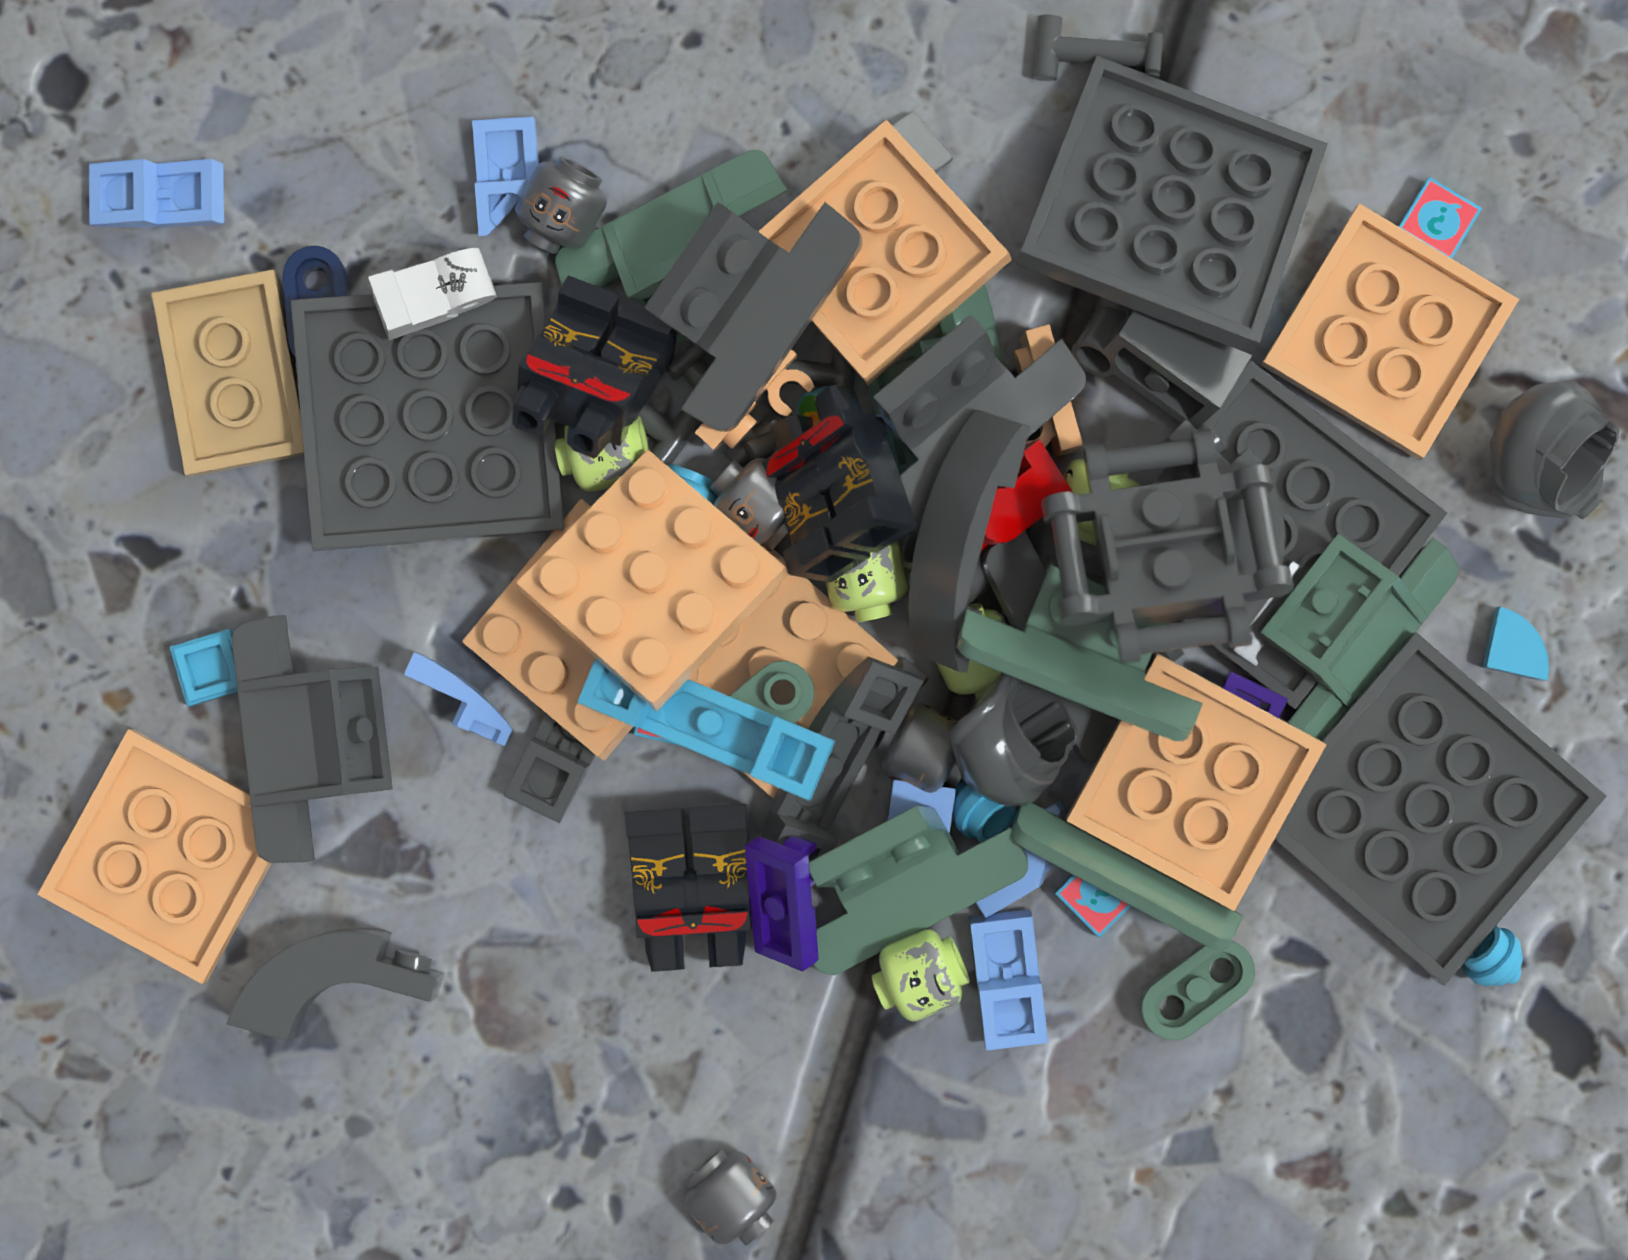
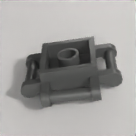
(1166, 548)

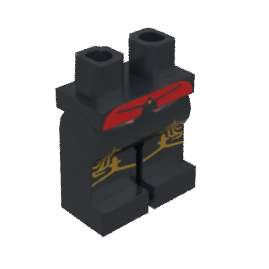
(592, 367)
(837, 487)
(695, 900)

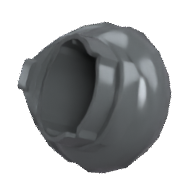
(1551, 451)
(1013, 741)

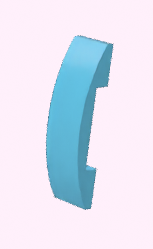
(719, 729)

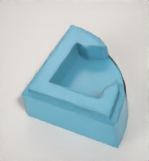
(1515, 647)

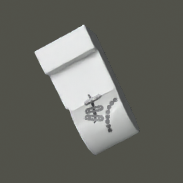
(431, 292)

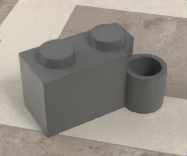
(1161, 361)

